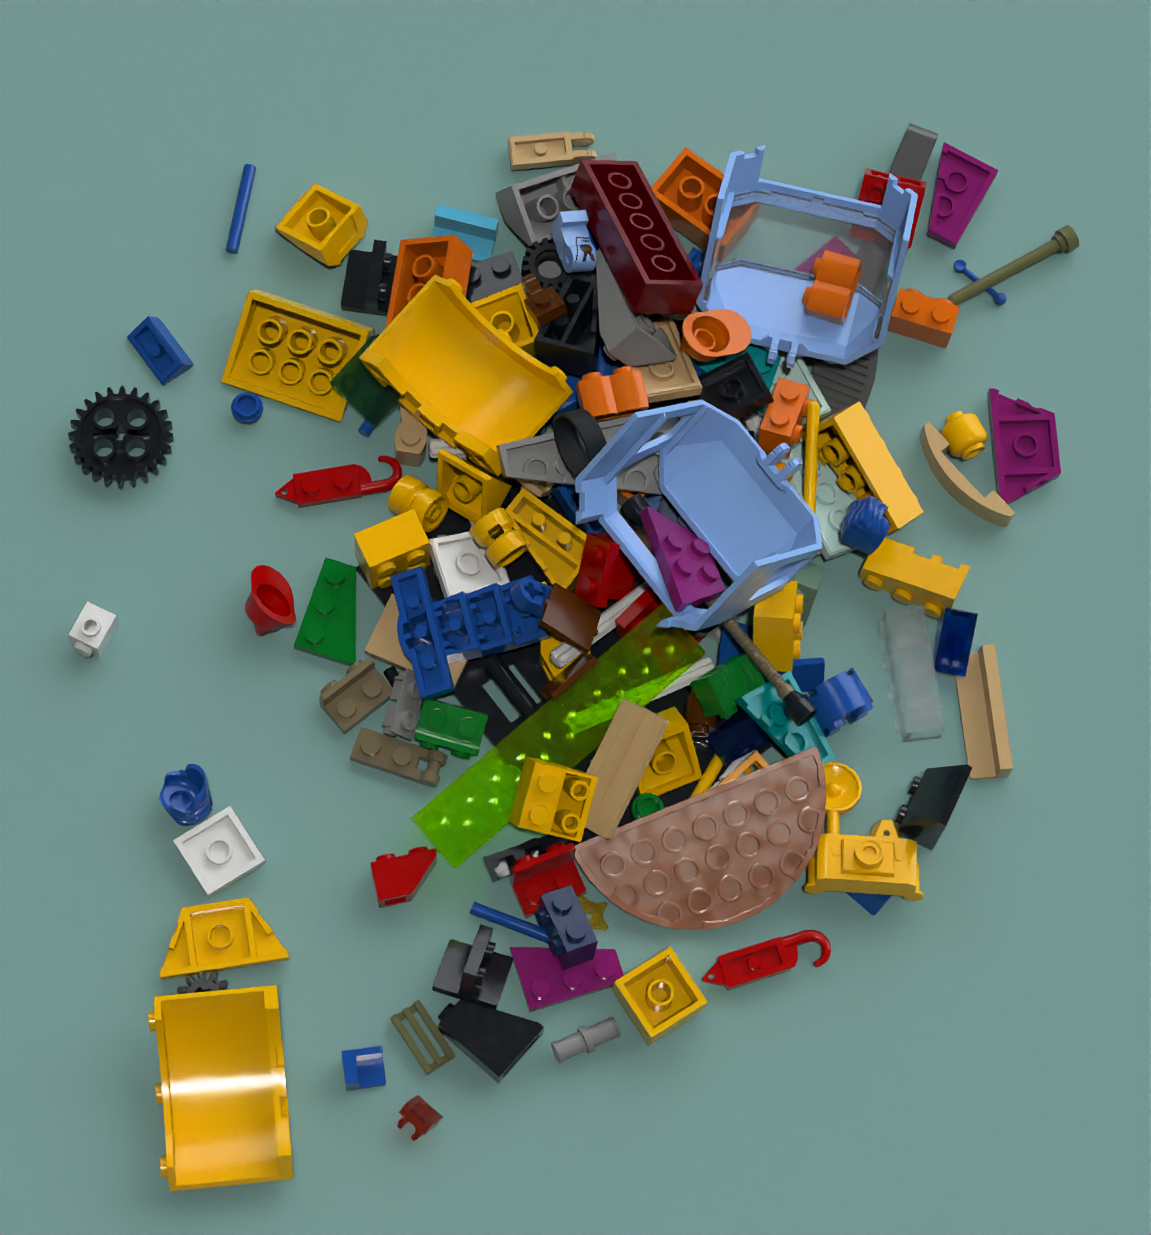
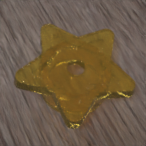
(596, 910)

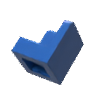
(363, 1068)

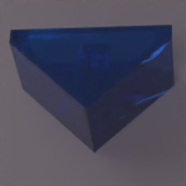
(955, 641)
(737, 737)

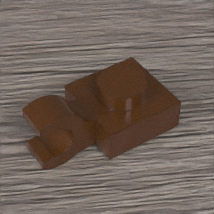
(542, 304)

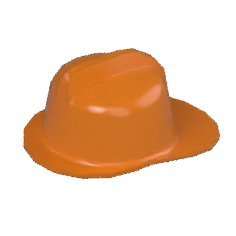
(714, 334)

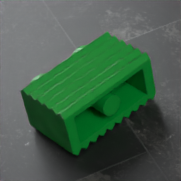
(725, 684)

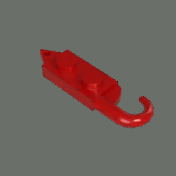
(337, 484)
(764, 959)

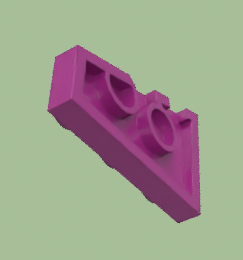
(958, 194)
(547, 984)

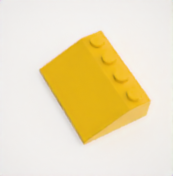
(293, 353)

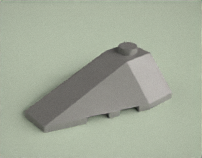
(535, 203)
(627, 334)

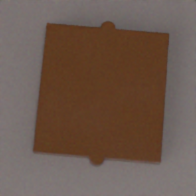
(570, 618)
(568, 676)

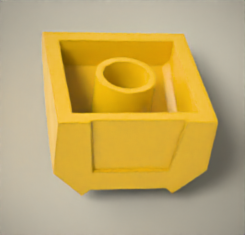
(324, 225)

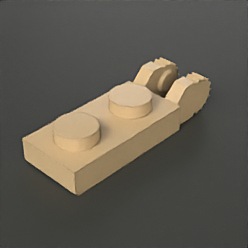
(549, 149)

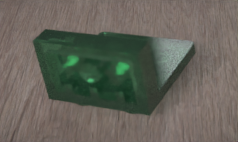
(364, 390)

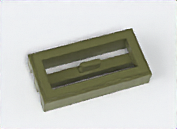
(408, 1014)

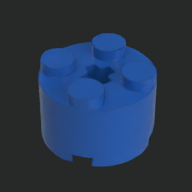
(840, 699)

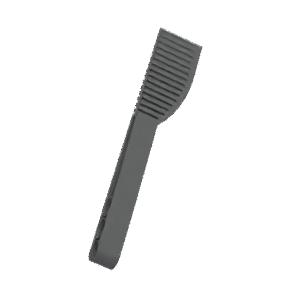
(853, 382)

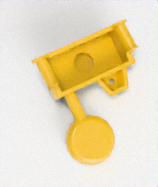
(860, 862)

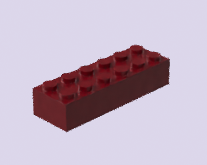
(636, 237)

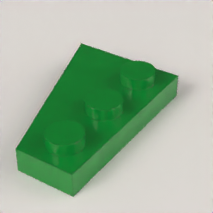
(331, 615)

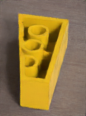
(864, 463)

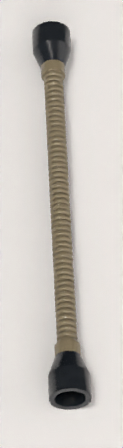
(797, 705)

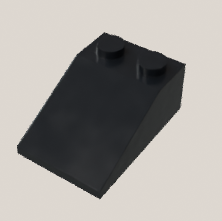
(932, 803)

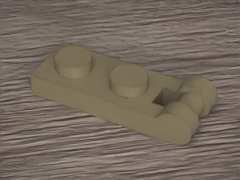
(397, 757)

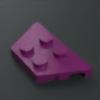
(1022, 446)
(683, 561)

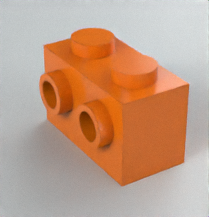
(923, 317)
(784, 416)

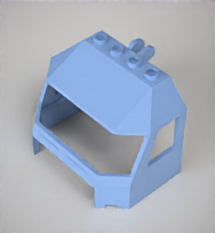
(725, 495)

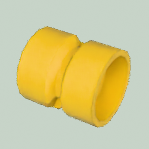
(427, 502)
(505, 547)

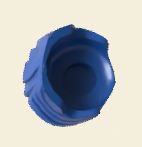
(865, 524)
(186, 795)

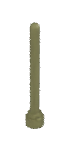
(1063, 241)

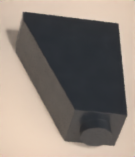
(489, 1036)

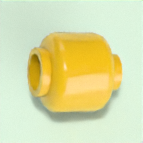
(964, 435)

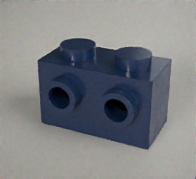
(566, 927)

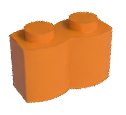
(833, 287)
(612, 395)

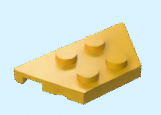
(220, 939)

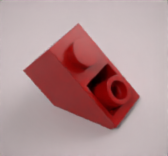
(401, 877)

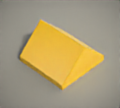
(468, 487)

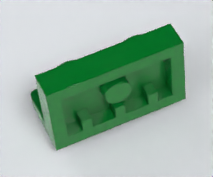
(450, 727)

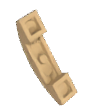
(990, 508)

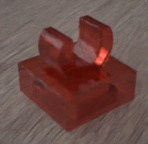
(420, 1115)

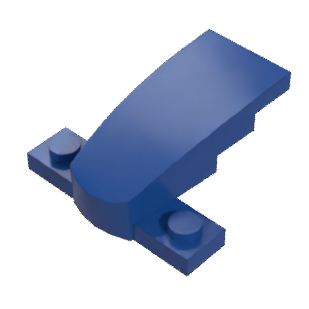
(457, 628)

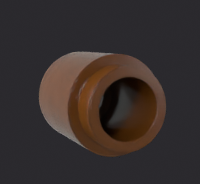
(694, 715)

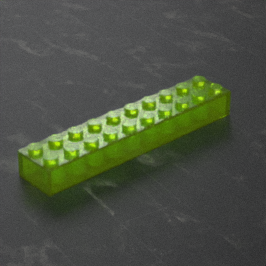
(557, 732)

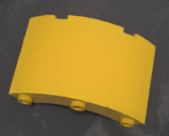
(464, 374)
(222, 1088)

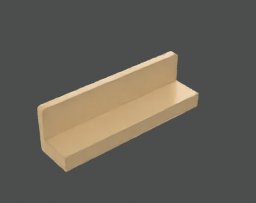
(984, 716)
(622, 763)

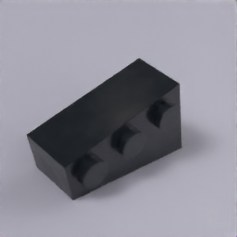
(573, 338)

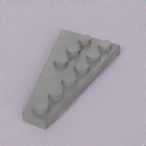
(540, 460)

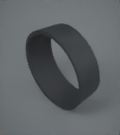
(568, 441)

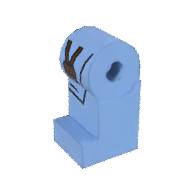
(573, 241)

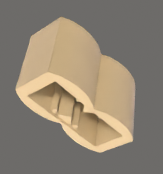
(410, 440)

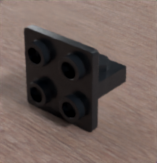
(369, 280)
(474, 970)

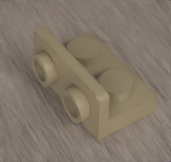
(355, 695)

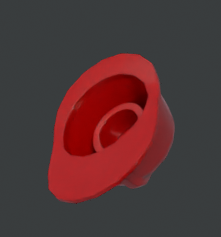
(270, 600)

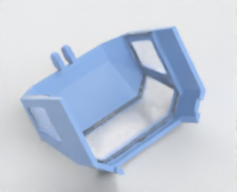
(766, 252)

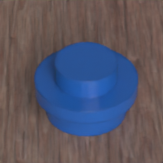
(247, 407)

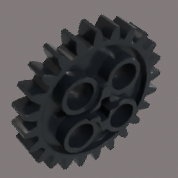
(119, 463)

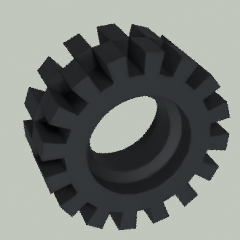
(535, 256)

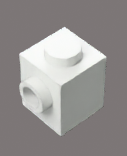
(93, 631)

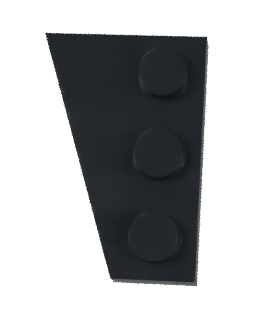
(500, 863)

